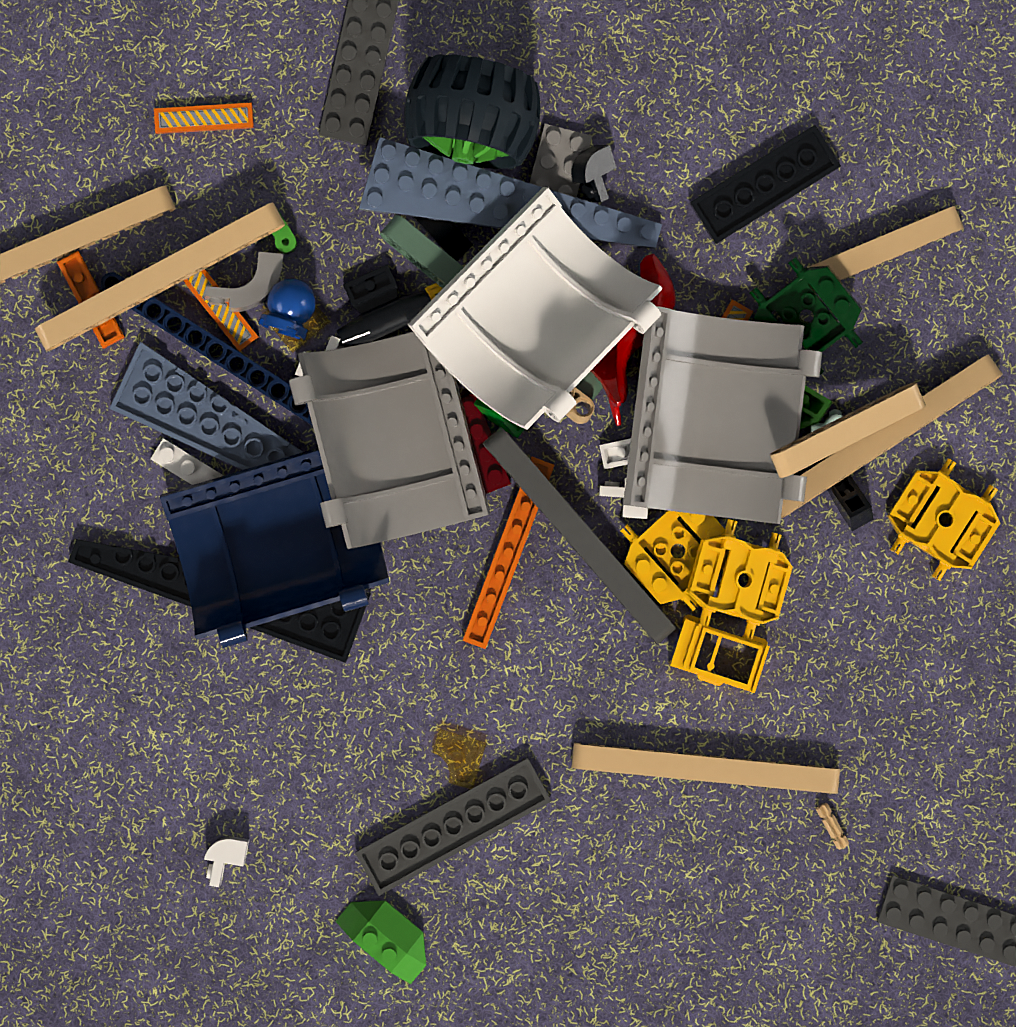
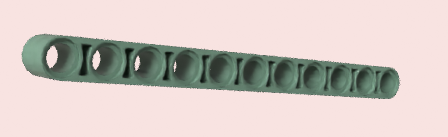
(443, 268)

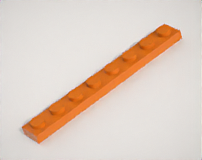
(504, 564)

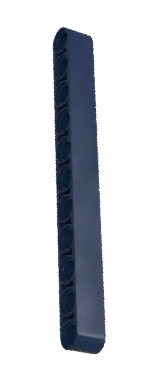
(207, 343)

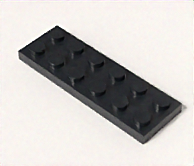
(765, 184)

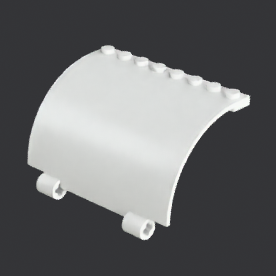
(534, 314)

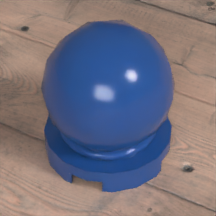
(289, 306)

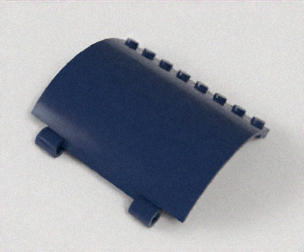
(262, 549)

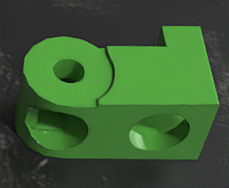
(285, 239)

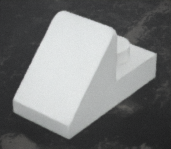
(615, 453)

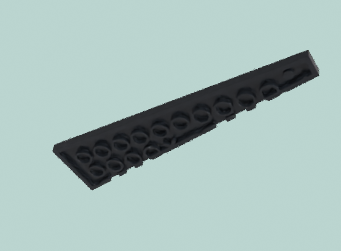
(320, 629)

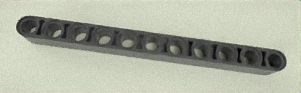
(579, 535)

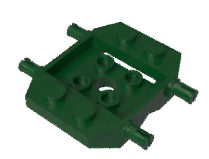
(798, 296)

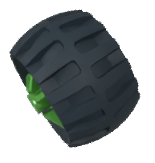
(472, 111)

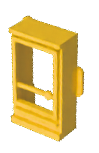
(690, 644)

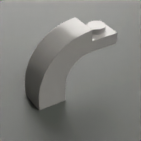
(256, 291)

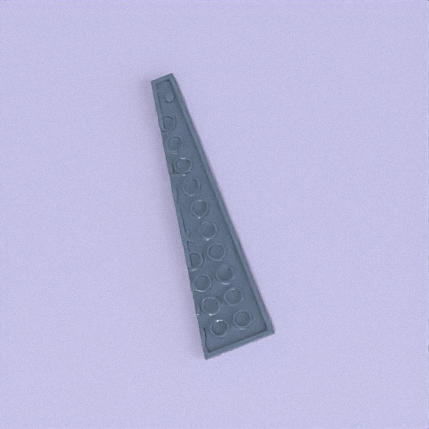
(438, 188)
(190, 412)

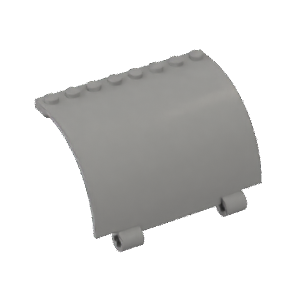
(711, 413)
(390, 440)

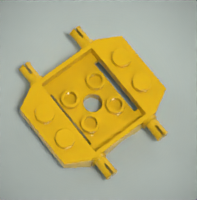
(929, 533)
(659, 541)
(767, 579)

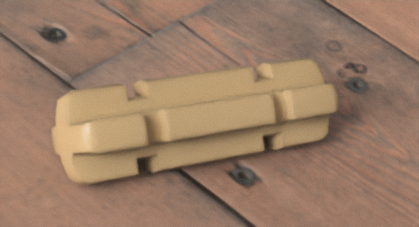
(832, 826)

